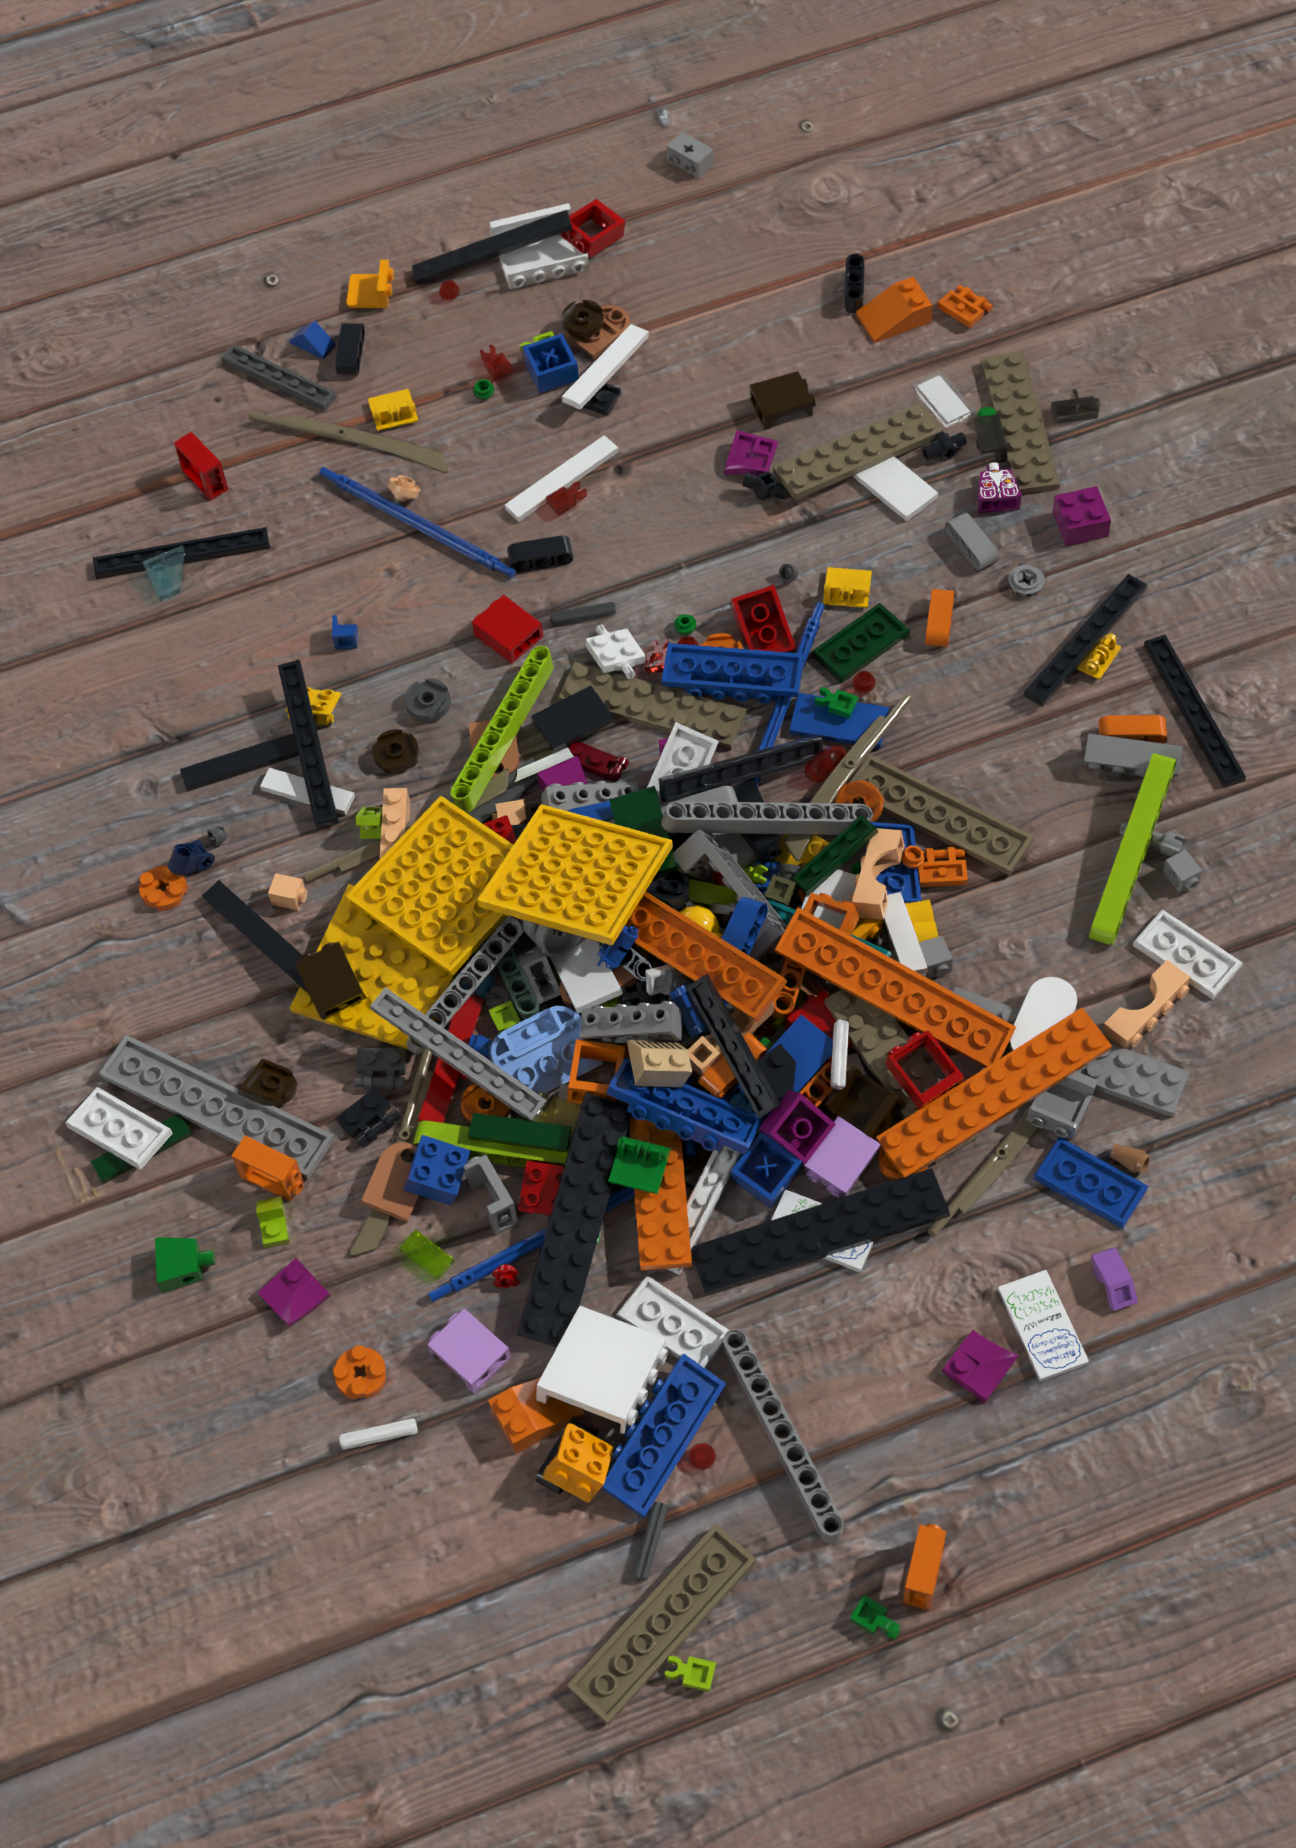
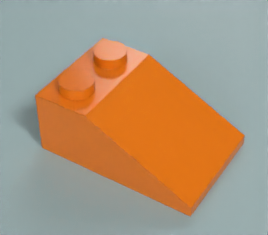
(896, 310)
(528, 1420)

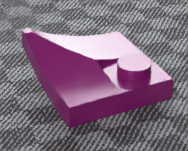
(750, 454)
(293, 1293)
(979, 1365)

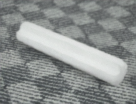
(839, 1054)
(378, 1434)

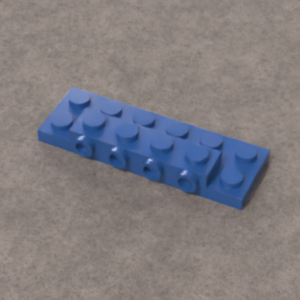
(733, 672)
(687, 1112)
(661, 1434)

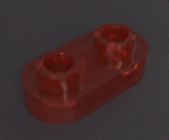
(824, 763)

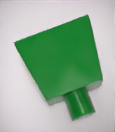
(180, 1262)

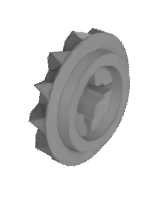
(1031, 574)

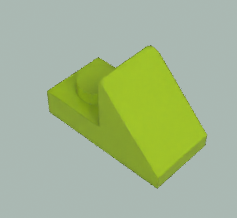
(370, 822)
(272, 1222)

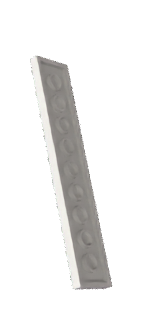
(1118, 1071)
(213, 1103)

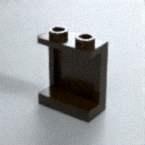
(781, 397)
(330, 980)
(865, 1104)

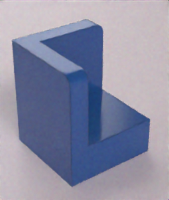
(344, 635)

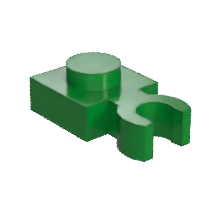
(839, 703)

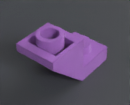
(1113, 1273)

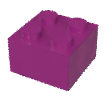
(1081, 516)
(797, 1126)

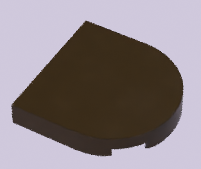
(269, 1084)

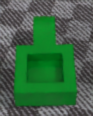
(871, 1617)

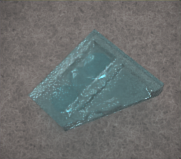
(166, 572)

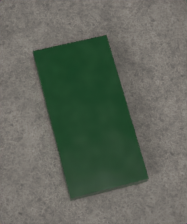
(860, 642)
(643, 813)

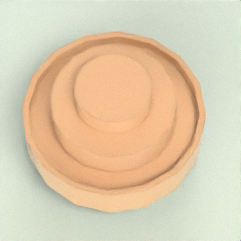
(403, 488)

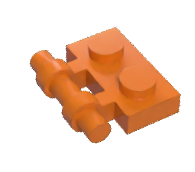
(963, 310)
(943, 873)

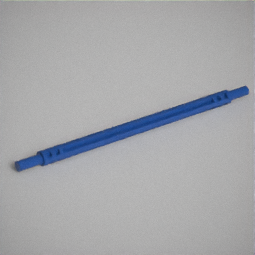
(417, 522)
(783, 702)
(513, 1253)

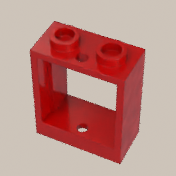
(602, 216)
(201, 466)
(915, 1042)

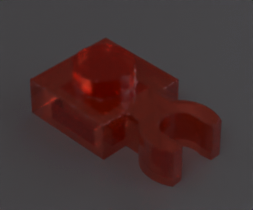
(495, 364)
(564, 499)
(656, 659)

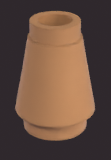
(1131, 1158)

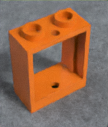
(844, 907)
(597, 1051)
(268, 1168)
(924, 1566)

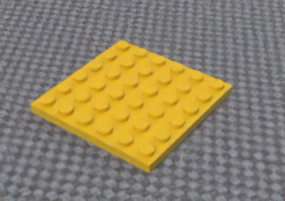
(575, 874)
(432, 882)
(378, 962)

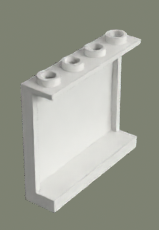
(540, 260)
(603, 1366)

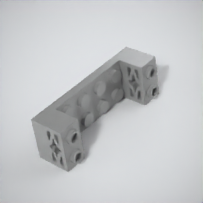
(703, 856)

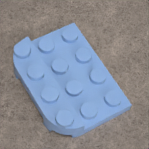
(541, 1049)

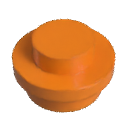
(912, 857)

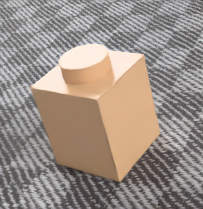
(287, 892)

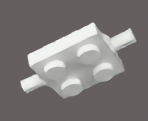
(615, 651)

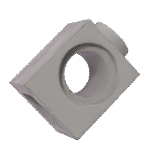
(1182, 871)

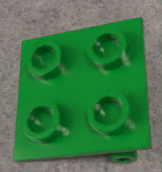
(639, 1165)

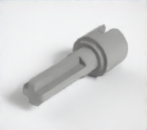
(1168, 843)

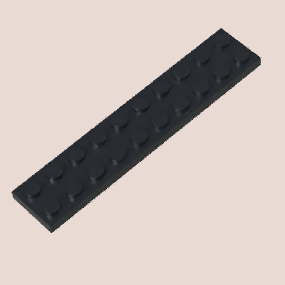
(574, 1221)
(819, 1231)

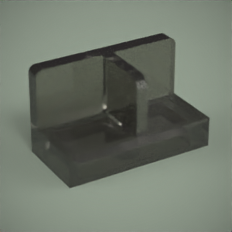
(1075, 408)
(991, 436)

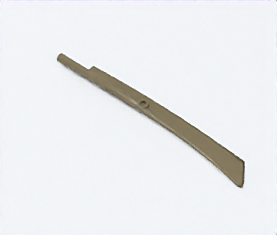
(404, 449)
(495, 787)
(828, 791)
(989, 1171)
(377, 1222)

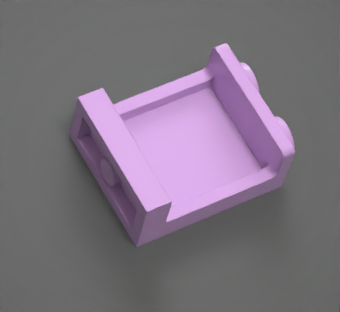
(841, 1158)
(469, 1349)

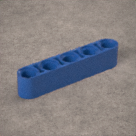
(745, 924)

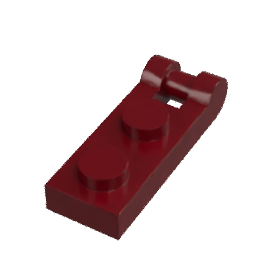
(598, 761)

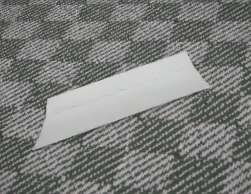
(543, 763)

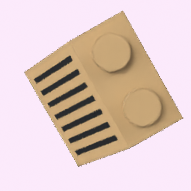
(659, 1063)

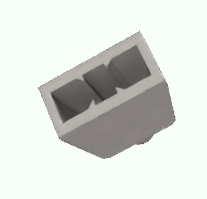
(536, 970)

